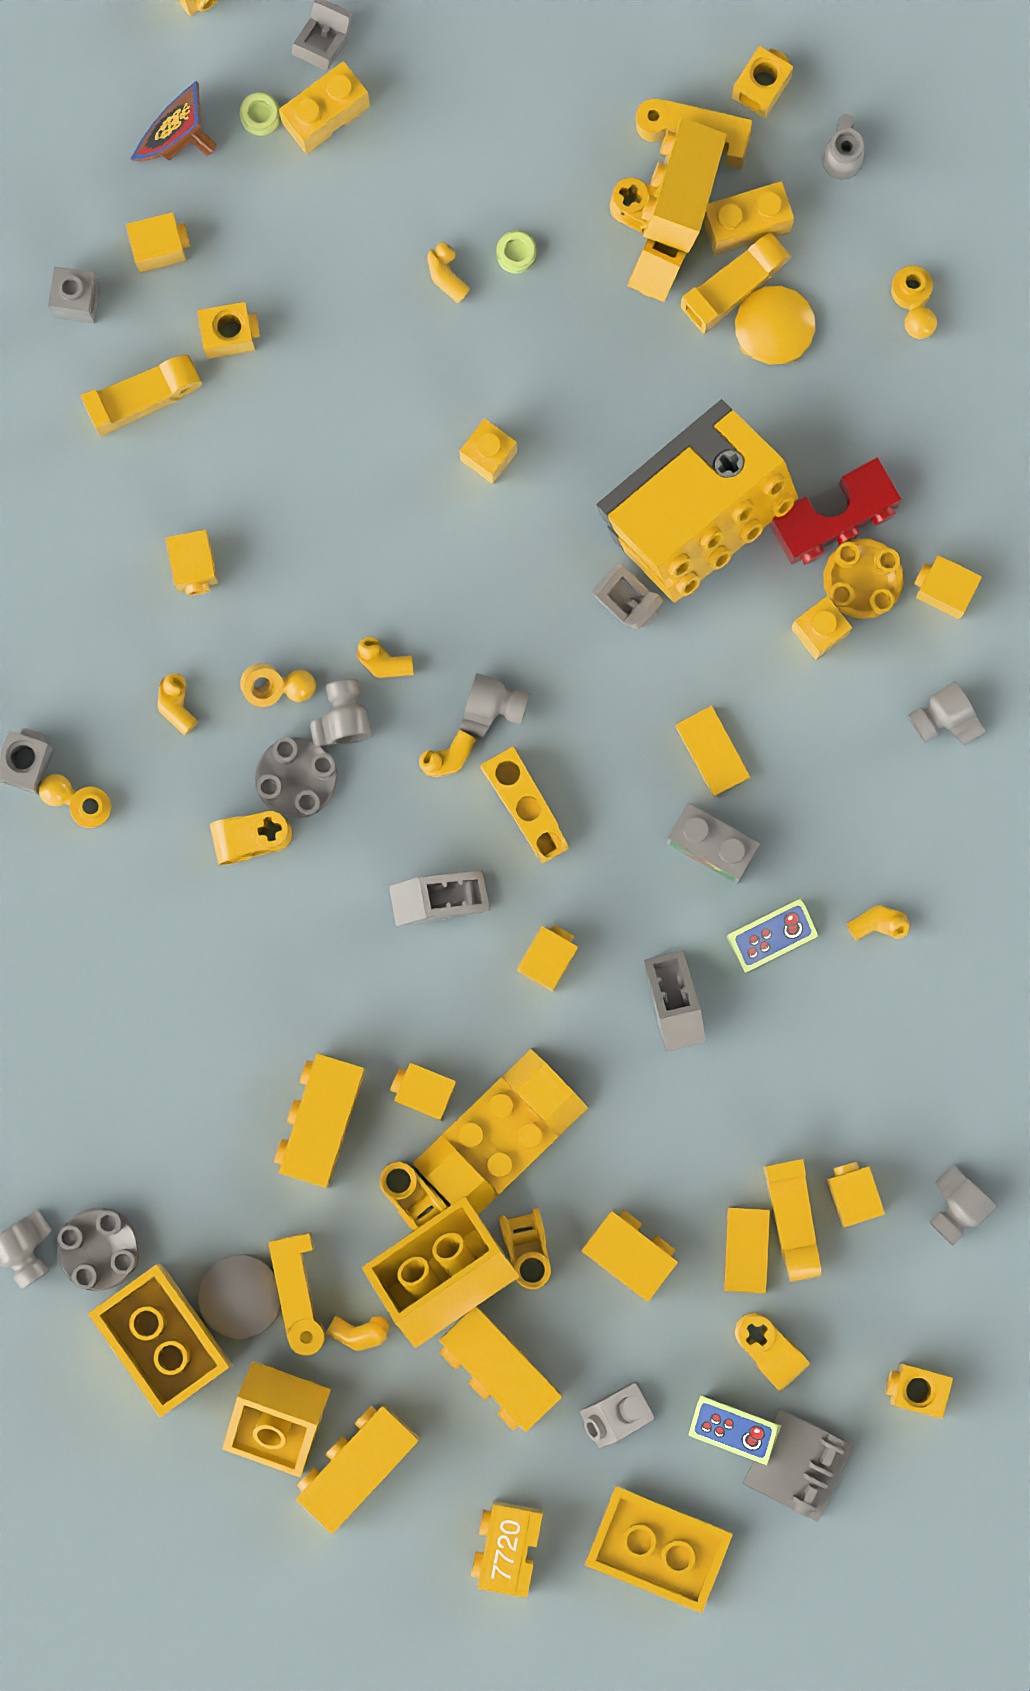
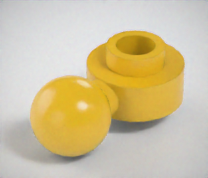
(920, 320)
(297, 685)
(57, 790)

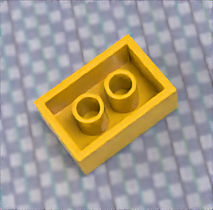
(439, 1272)
(160, 1339)

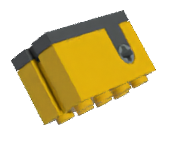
(698, 501)

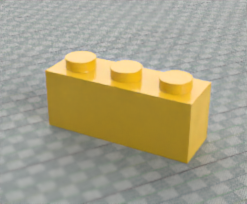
(683, 184)
(319, 1120)
(499, 1370)
(356, 1467)

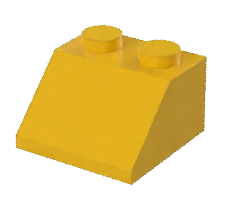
(276, 1418)

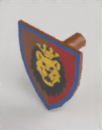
(176, 129)

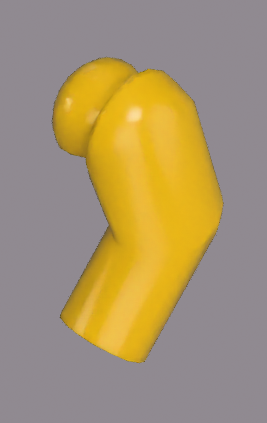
(441, 272)
(380, 662)
(171, 703)
(448, 760)
(879, 919)
(361, 1336)

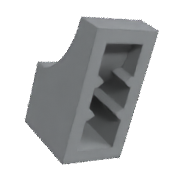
(438, 897)
(675, 1001)

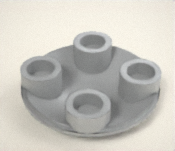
(296, 777)
(98, 1249)
(239, 1297)

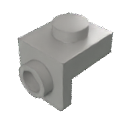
(323, 34)
(627, 598)
(616, 1415)

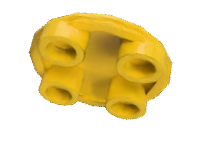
(775, 325)
(863, 578)

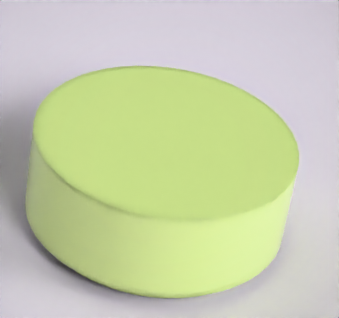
(260, 114)
(516, 251)

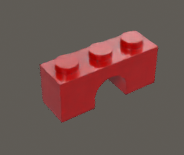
(869, 498)

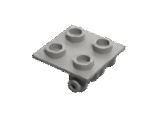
(801, 1466)

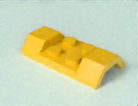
(501, 1133)

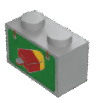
(712, 843)

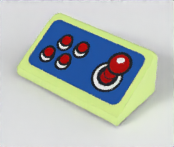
(772, 935)
(734, 1430)

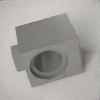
(74, 294)
(29, 778)

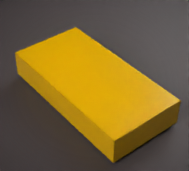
(712, 751)
(746, 1250)

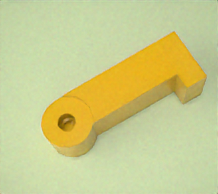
(659, 115)
(734, 283)
(141, 394)
(525, 804)
(793, 1219)
(302, 1328)

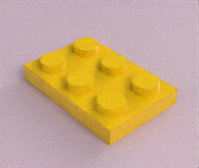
(658, 1549)

